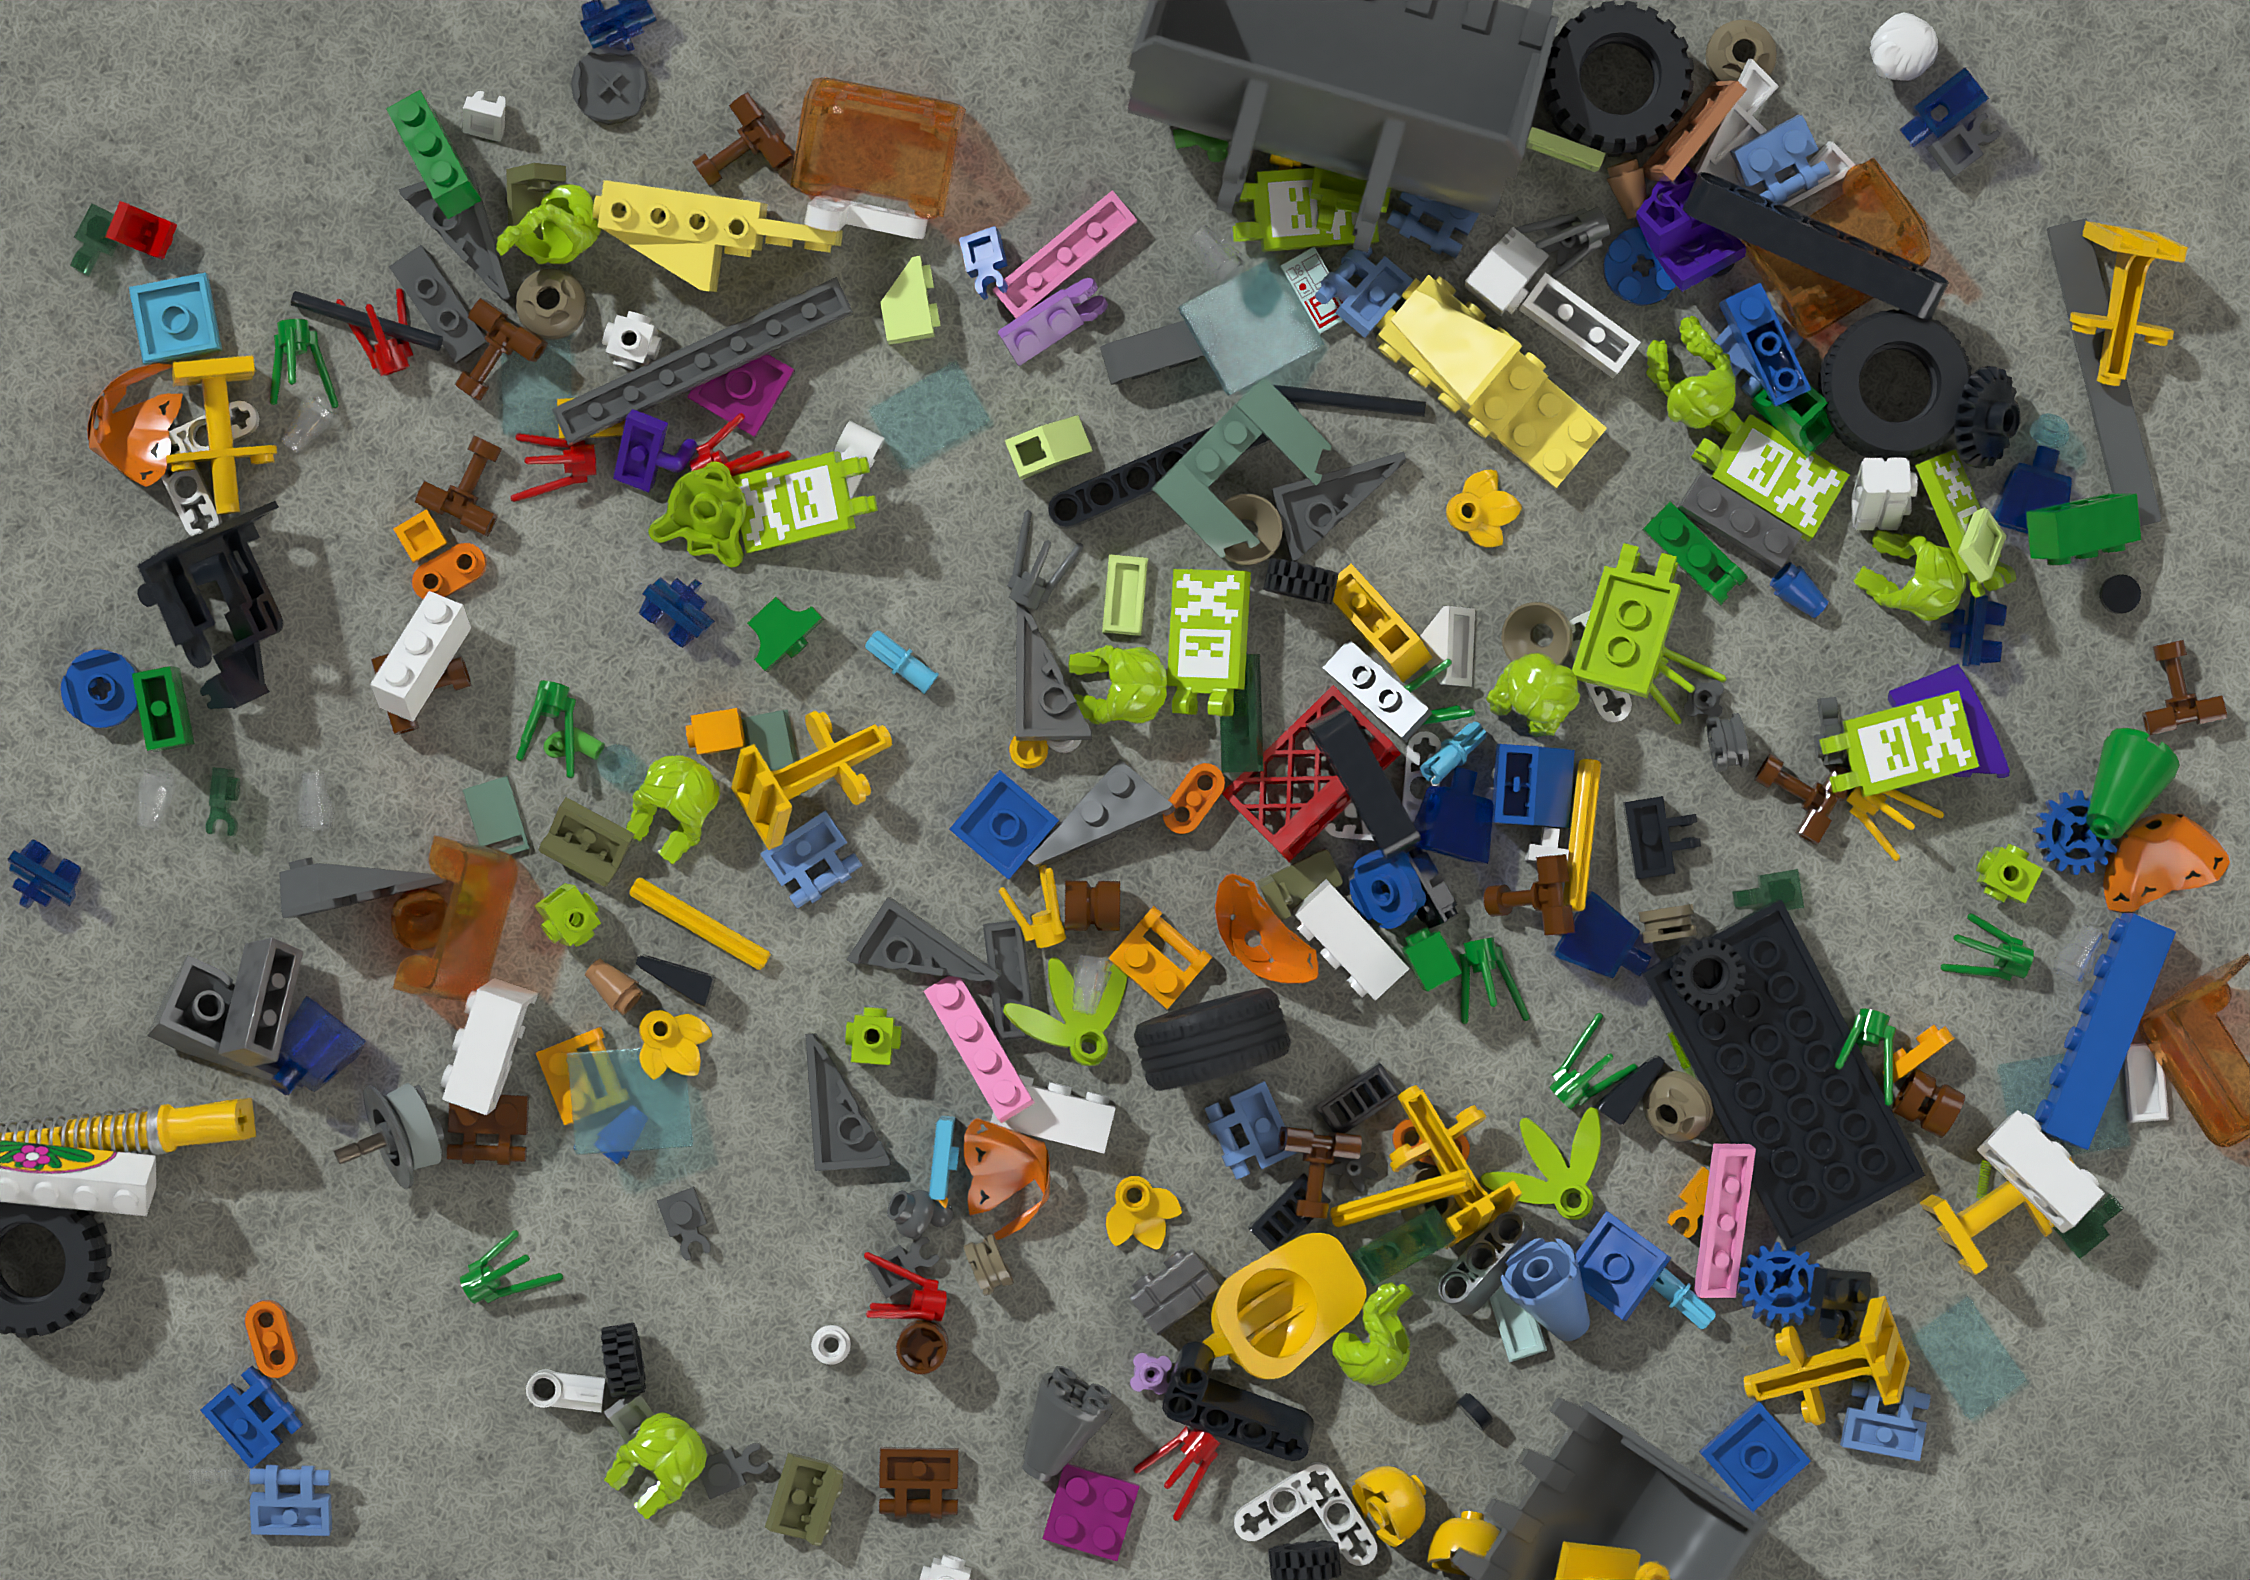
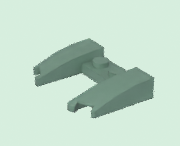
(1256, 412)

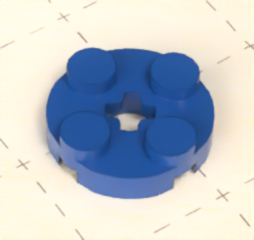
(1631, 285)
(83, 676)
(1402, 881)

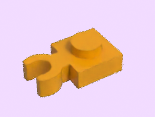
(1695, 1196)

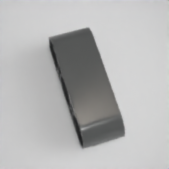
(1150, 352)
(1468, 1268)

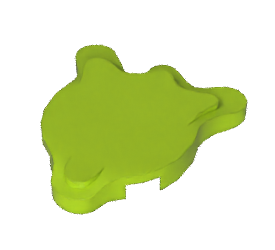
(707, 512)

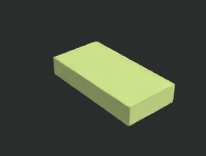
(1564, 149)
(1982, 544)
(1125, 595)

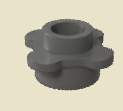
(1711, 706)

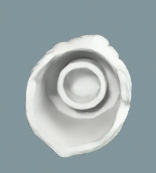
(1903, 47)

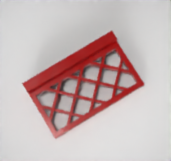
(1326, 802)

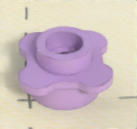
(1145, 1363)

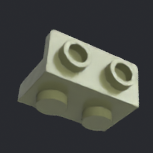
(586, 842)
(805, 1498)

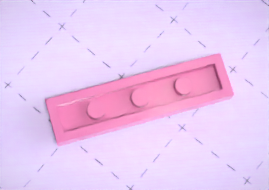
(1066, 254)
(979, 1047)
(1724, 1220)

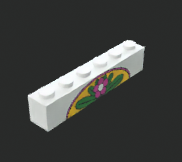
(76, 1178)

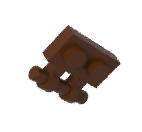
(506, 1119)
(919, 1469)

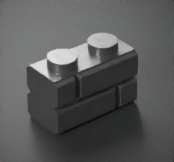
(1173, 1291)

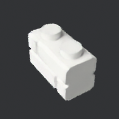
(1882, 493)

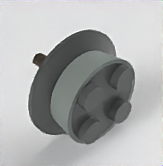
(400, 1132)

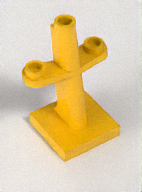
(2134, 255)
(213, 377)
(767, 793)
(1476, 1205)
(1961, 1227)
(1876, 1354)
(1605, 1563)

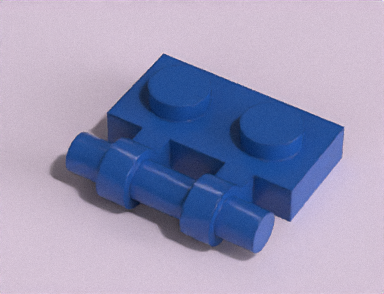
(243, 1425)

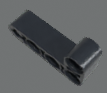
(1364, 781)
(1231, 1411)

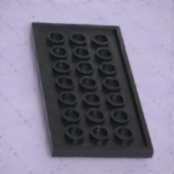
(1773, 1080)

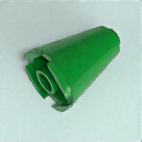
(2128, 781)

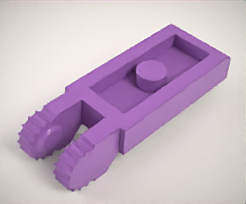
(1052, 320)

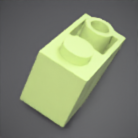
(907, 307)
(1048, 446)

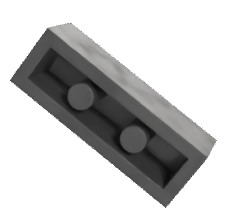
(1739, 521)
(260, 1002)

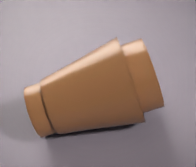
(1628, 185)
(614, 986)

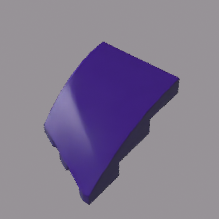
(1681, 243)
(1985, 742)

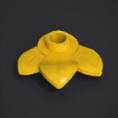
(1488, 507)
(674, 1049)
(1141, 1218)

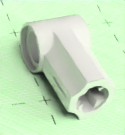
(860, 443)
(571, 1391)

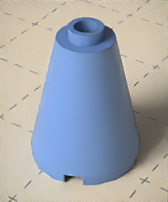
(1549, 1287)

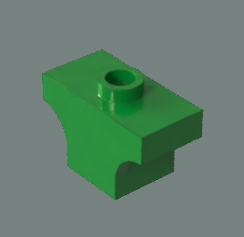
(1798, 419)
(782, 631)

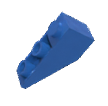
(1765, 344)

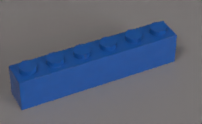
(2104, 1029)

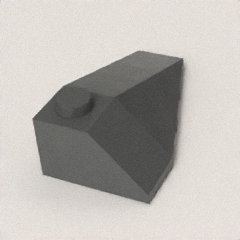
(324, 887)
(196, 1015)

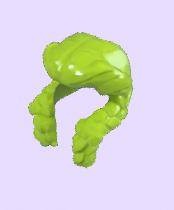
(565, 227)
(1696, 398)
(1933, 588)
(1136, 685)
(1536, 690)
(682, 789)
(1389, 1344)
(670, 1451)

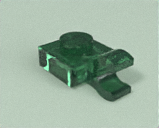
(92, 235)
(223, 791)
(1772, 886)
(2090, 1228)

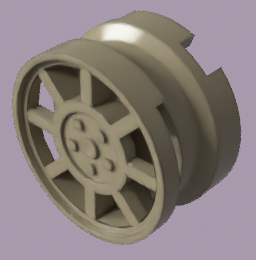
(1667, 918)
(988, 1264)

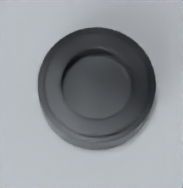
(2120, 594)
(1475, 1411)

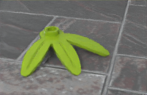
(1078, 1026)
(1549, 1160)

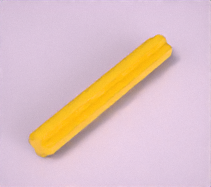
(1582, 833)
(699, 923)
(1401, 1198)

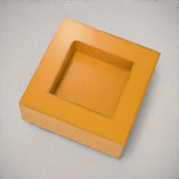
(420, 536)

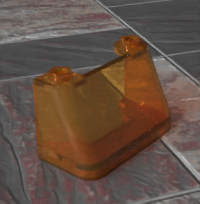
(878, 143)
(1868, 210)
(472, 924)

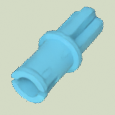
(901, 661)
(1453, 752)
(1684, 1299)

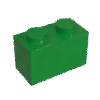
(163, 708)
(1430, 958)

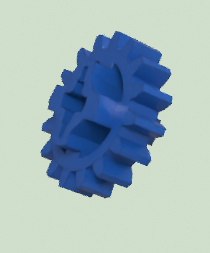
(2064, 819)
(1787, 1301)

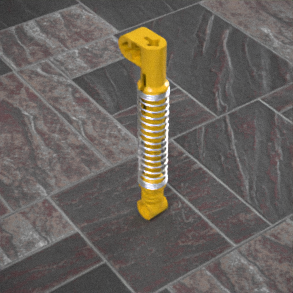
(157, 1129)

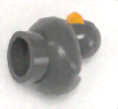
(916, 1211)

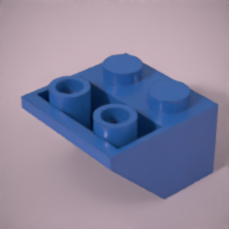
(1532, 785)

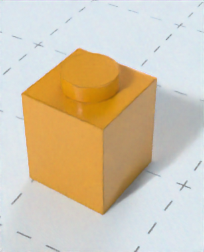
(716, 731)

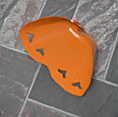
(131, 433)
(2161, 861)
(1289, 956)
(1005, 1168)

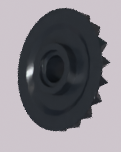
(1986, 417)

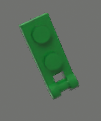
(1694, 552)

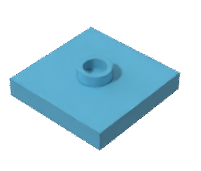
(175, 318)
(944, 1157)

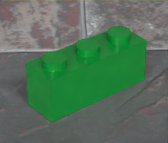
(433, 154)
(2083, 528)

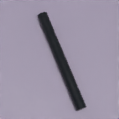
(362, 320)
(1353, 401)

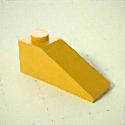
(1379, 624)

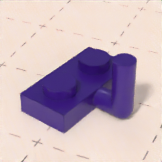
(642, 451)

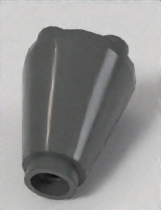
(1063, 1421)

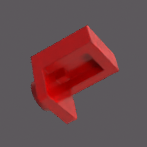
(141, 230)

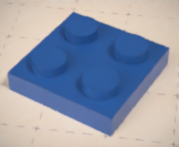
(1004, 824)
(1619, 1265)
(1755, 1456)

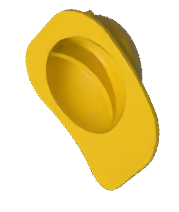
(1286, 1305)

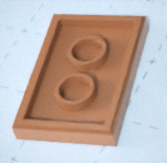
(1693, 130)

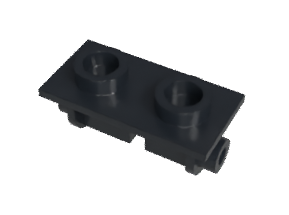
(1439, 900)

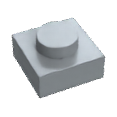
(628, 1415)

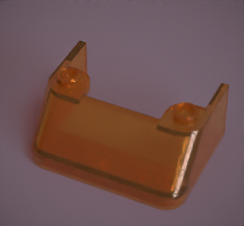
(2202, 1054)

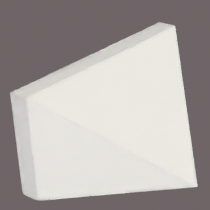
(1452, 638)

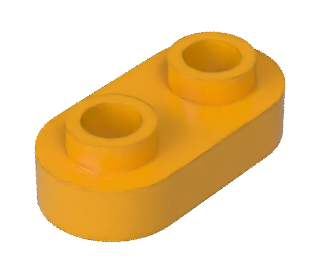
(1929, 1043)

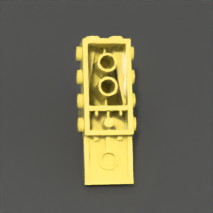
(690, 246)
(1487, 379)

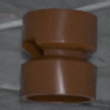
(1092, 905)
(1940, 1109)
(922, 1346)

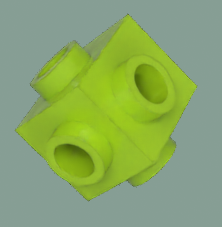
(2021, 877)
(558, 908)
(873, 1052)

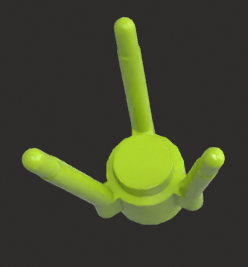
(1668, 672)

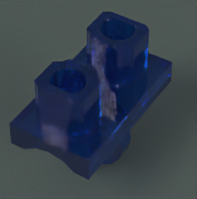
(616, 23)
(679, 603)
(1980, 613)
(29, 867)

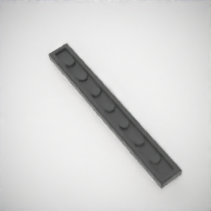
(702, 361)
(2109, 404)

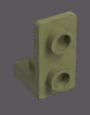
(526, 189)
(1295, 882)

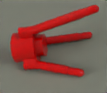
(388, 355)
(578, 459)
(737, 466)
(925, 1303)
(1197, 1446)

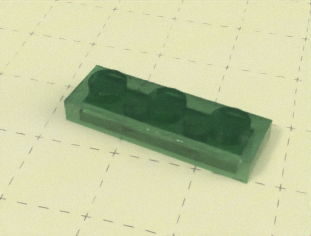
(1242, 732)
(1403, 1245)

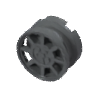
(1727, 742)

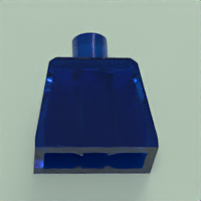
(1961, 98)
(2031, 489)
(1456, 820)
(1602, 941)
(314, 1049)

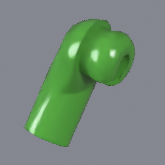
(1215, 147)
(583, 742)

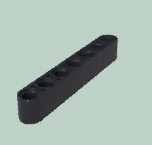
(1815, 245)
(1116, 480)

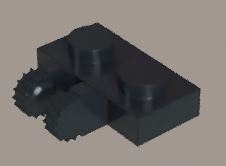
(1650, 837)
(1838, 1295)

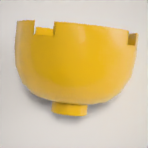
(1392, 1501)
(1468, 1533)

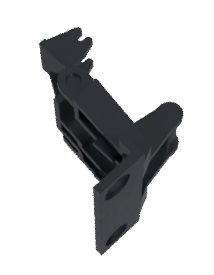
(173, 582)

